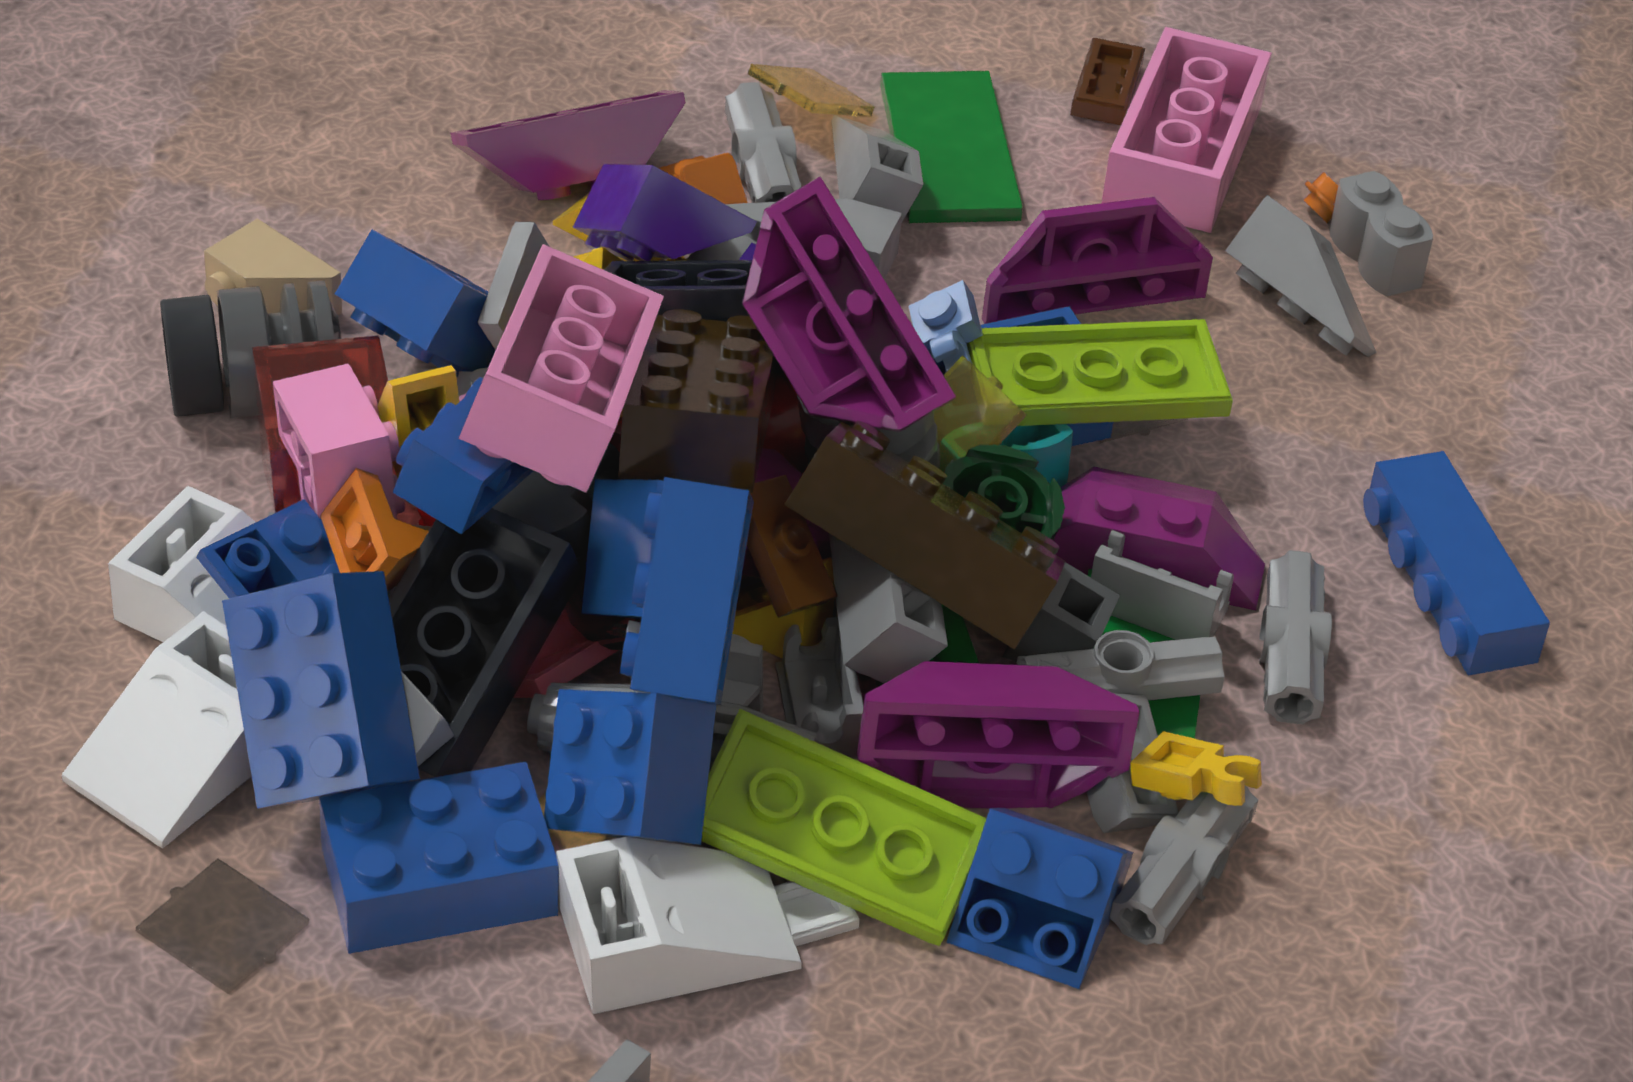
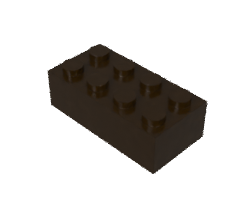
(699, 402)
(927, 531)

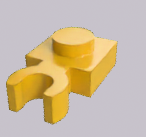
(1187, 766)

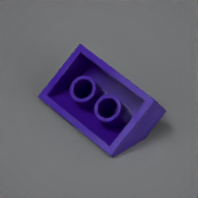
(653, 214)

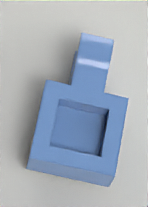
(947, 322)

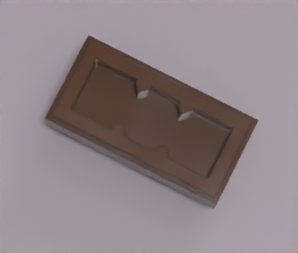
(1107, 81)
(786, 551)

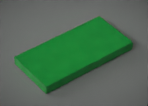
(959, 144)

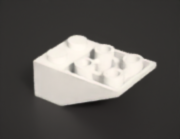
(157, 575)
(170, 737)
(668, 920)

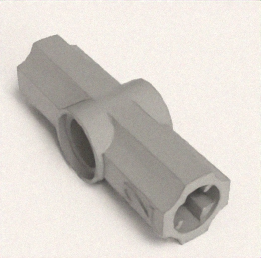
(761, 144)
(1295, 638)
(1132, 665)
(1178, 865)

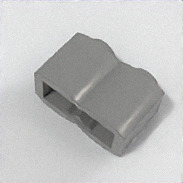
(1380, 233)

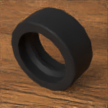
(192, 355)

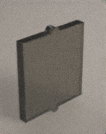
(222, 925)

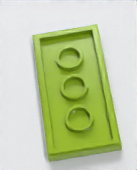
(1106, 371)
(839, 827)

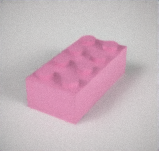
(1188, 126)
(562, 369)

